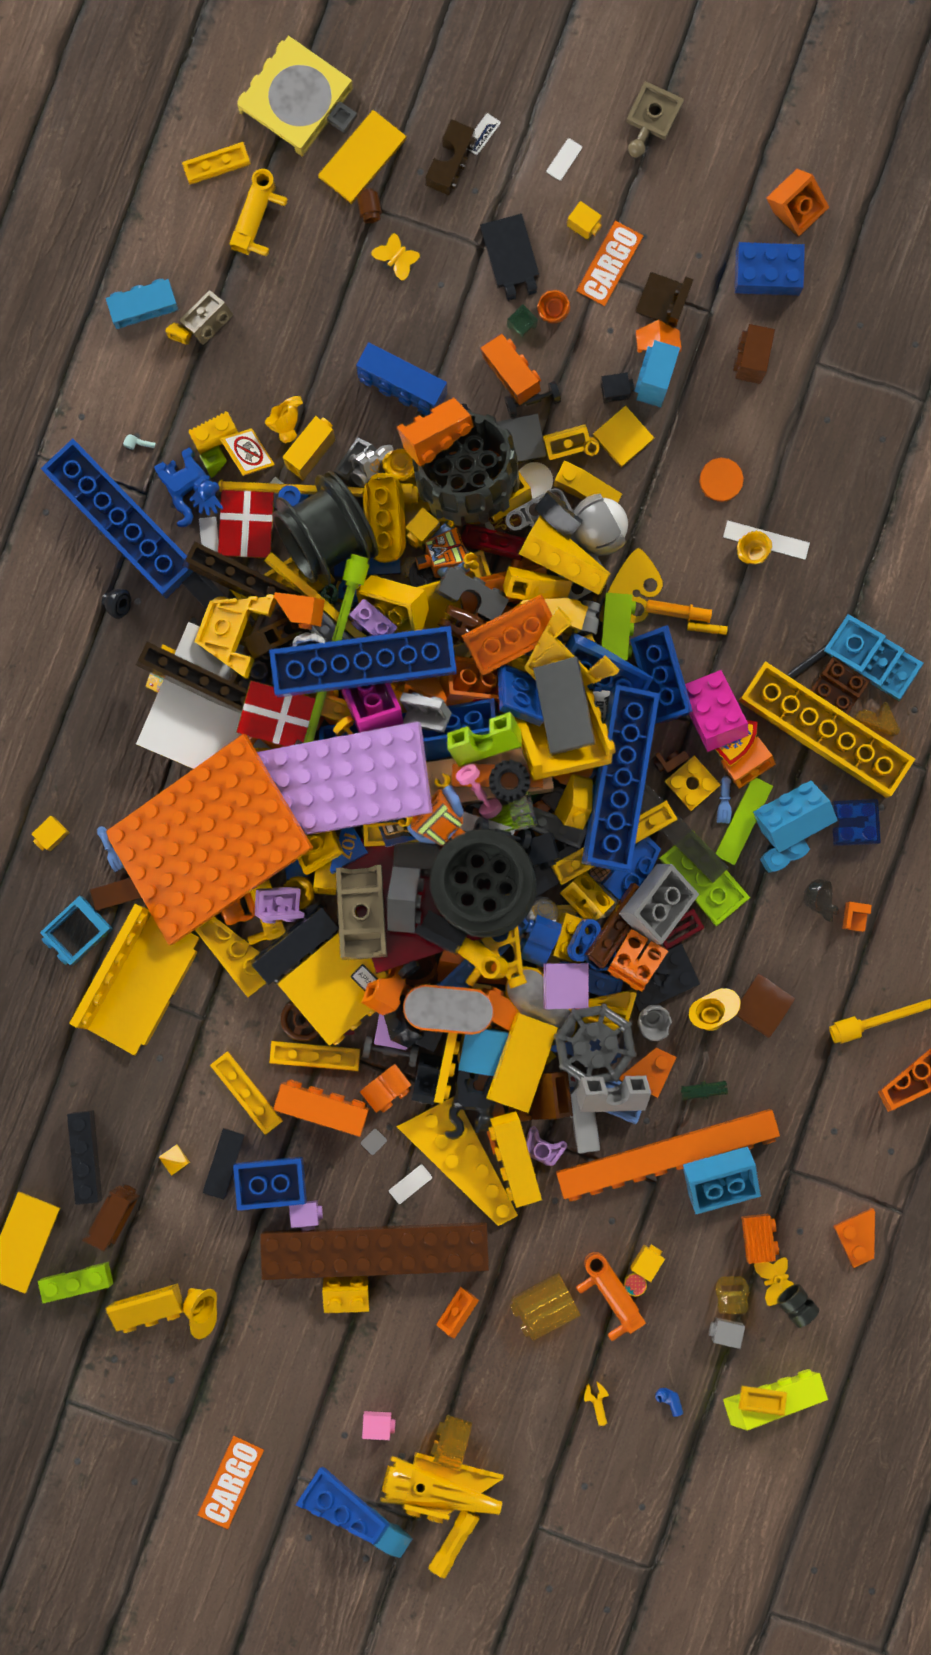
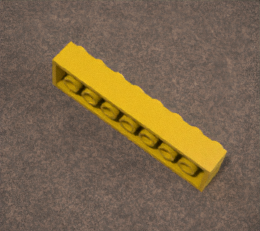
(826, 730)

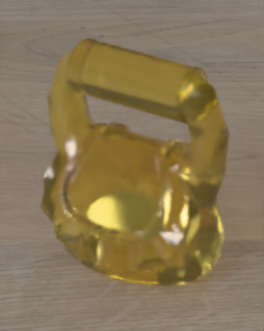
(732, 1301)

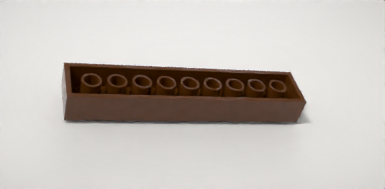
(374, 1251)

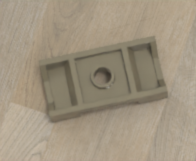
(366, 935)

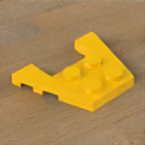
(224, 627)
(551, 650)

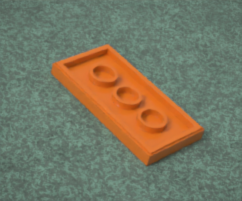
(508, 635)

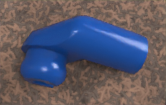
(671, 1398)

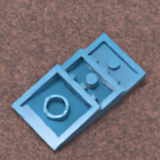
(874, 657)

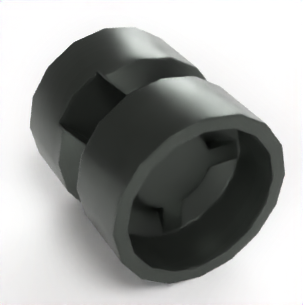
(796, 1302)

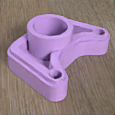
(542, 1150)

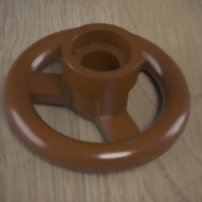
(299, 1026)

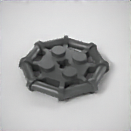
(595, 1031)

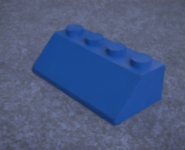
(658, 658)

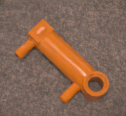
(615, 1295)

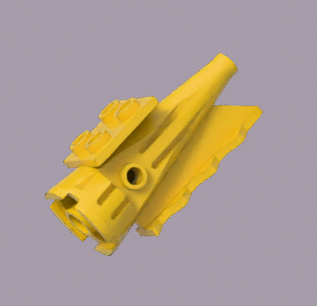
(441, 1489)

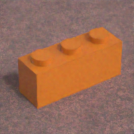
(511, 368)

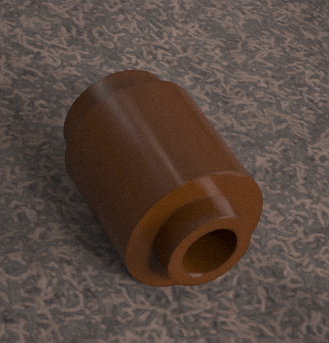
(369, 205)

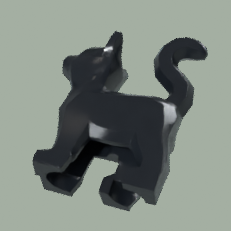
(470, 1099)

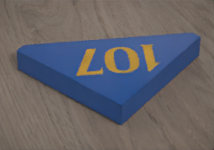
(352, 848)

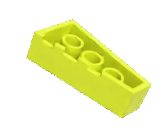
(802, 1392)

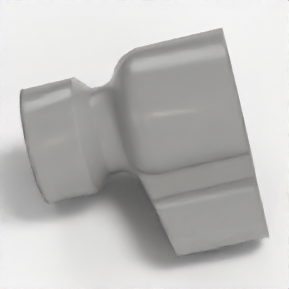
(590, 622)

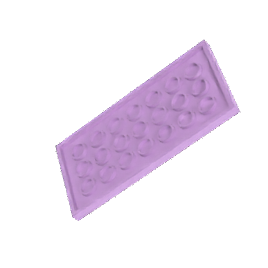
(353, 778)

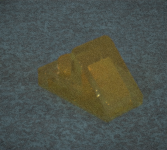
(884, 722)

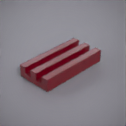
(696, 920)

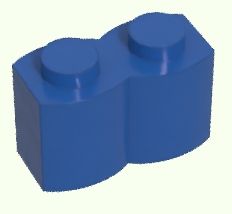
(540, 940)

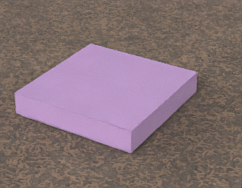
(566, 985)

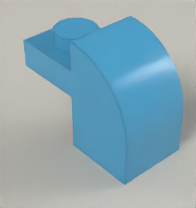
(394, 1540)

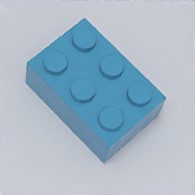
(656, 373)
(795, 816)
(721, 1180)

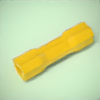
(452, 1545)

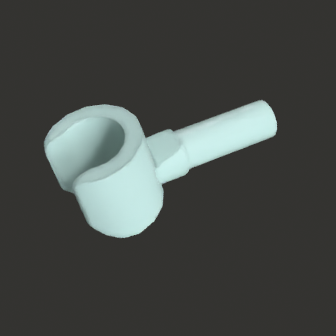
(131, 441)

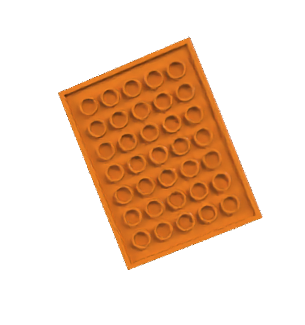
(208, 839)

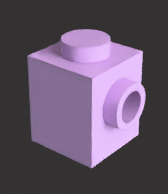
(306, 1215)

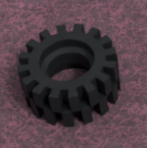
(512, 767)

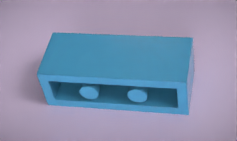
(141, 303)

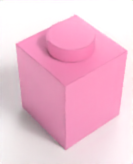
(378, 1425)

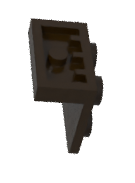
(664, 298)

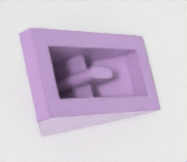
(382, 1036)

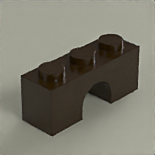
(444, 174)

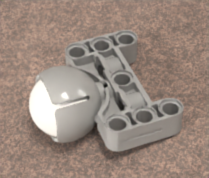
(598, 535)

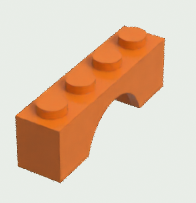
(384, 994)

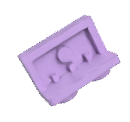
(371, 620)
(278, 904)

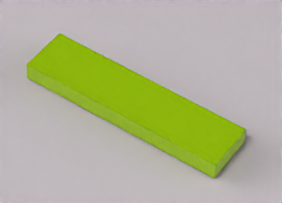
(743, 821)

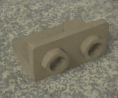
(206, 317)

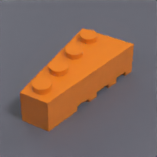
(909, 1084)

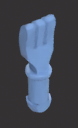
(724, 809)
(112, 857)

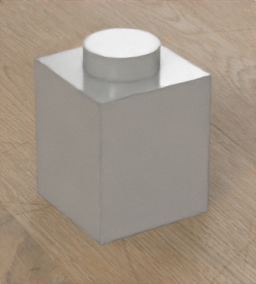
(727, 1332)

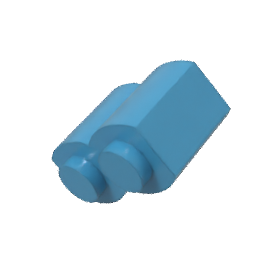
(776, 861)

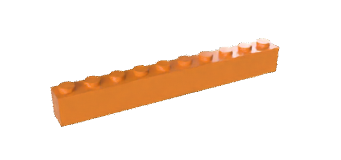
(666, 1154)

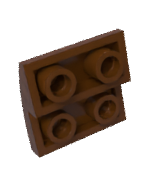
(840, 685)
(764, 1005)

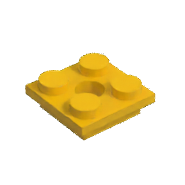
(692, 769)

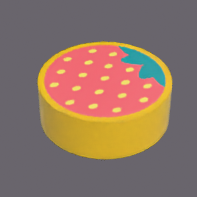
(635, 1284)

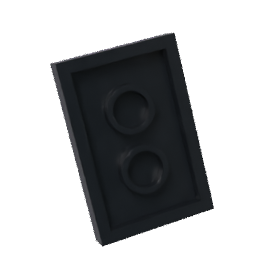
(670, 979)

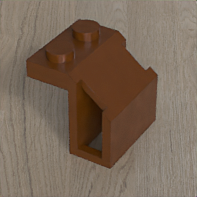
(550, 1100)

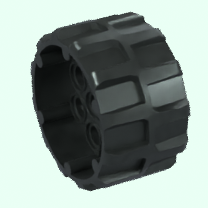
(471, 502)

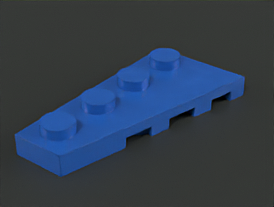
(339, 1505)

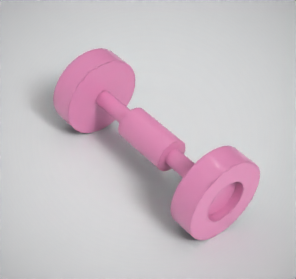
(468, 775)

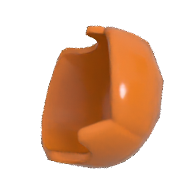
(553, 306)

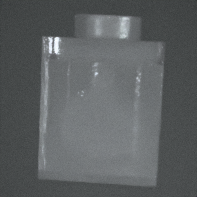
(523, 813)

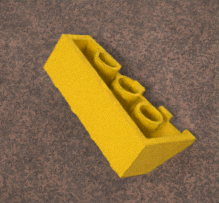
(563, 557)

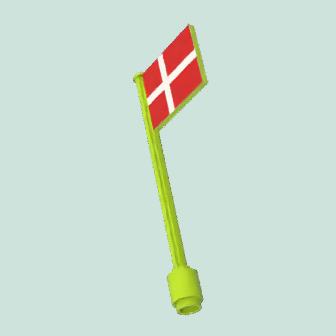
(296, 716)

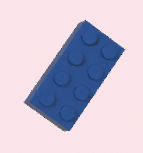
(400, 379)

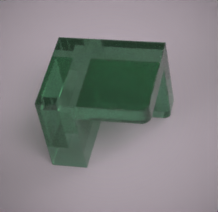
(522, 320)

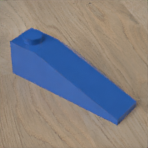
(590, 653)

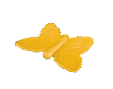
(396, 255)
(777, 1277)

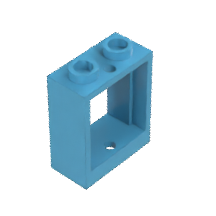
(51, 941)

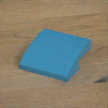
(482, 1051)

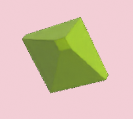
(213, 460)

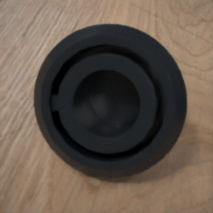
(117, 603)

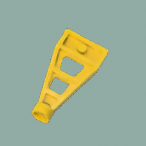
(514, 966)

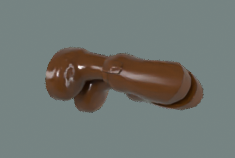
(465, 621)

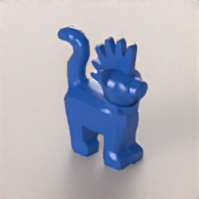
(185, 481)

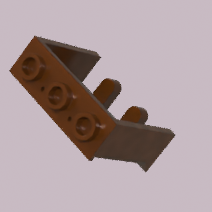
(112, 1217)

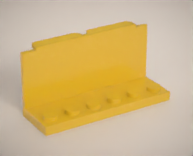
(135, 983)

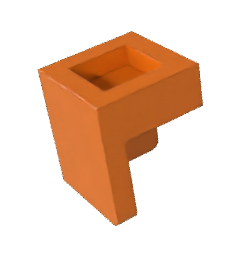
(856, 916)

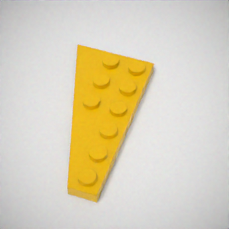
(460, 1159)

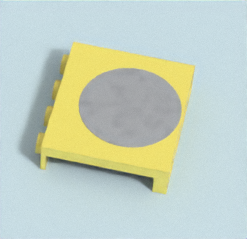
(295, 94)

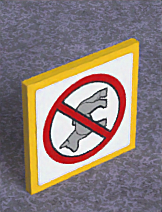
(247, 452)

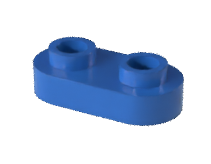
(583, 940)

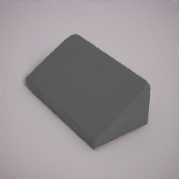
(345, 467)

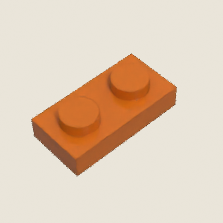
(457, 1312)

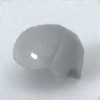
(654, 1022)

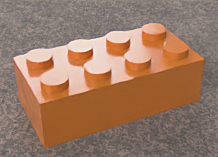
(321, 1108)

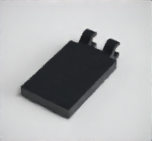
(510, 254)

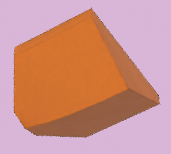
(657, 331)

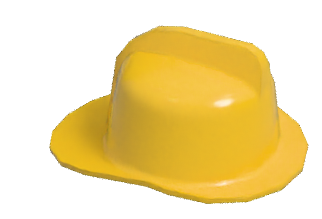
(714, 1009)
(201, 1310)

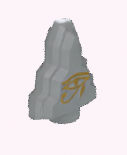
(368, 464)

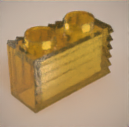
(452, 1442)

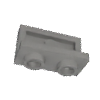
(430, 712)

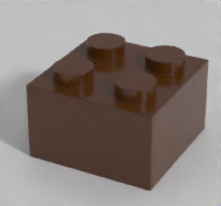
(755, 353)

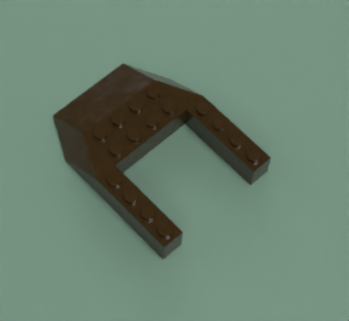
(245, 581)

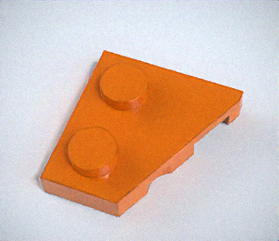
(655, 1067)
(858, 1237)

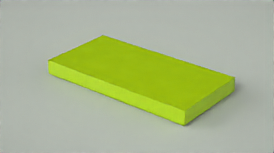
(714, 899)

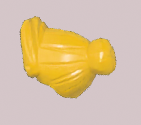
(284, 419)

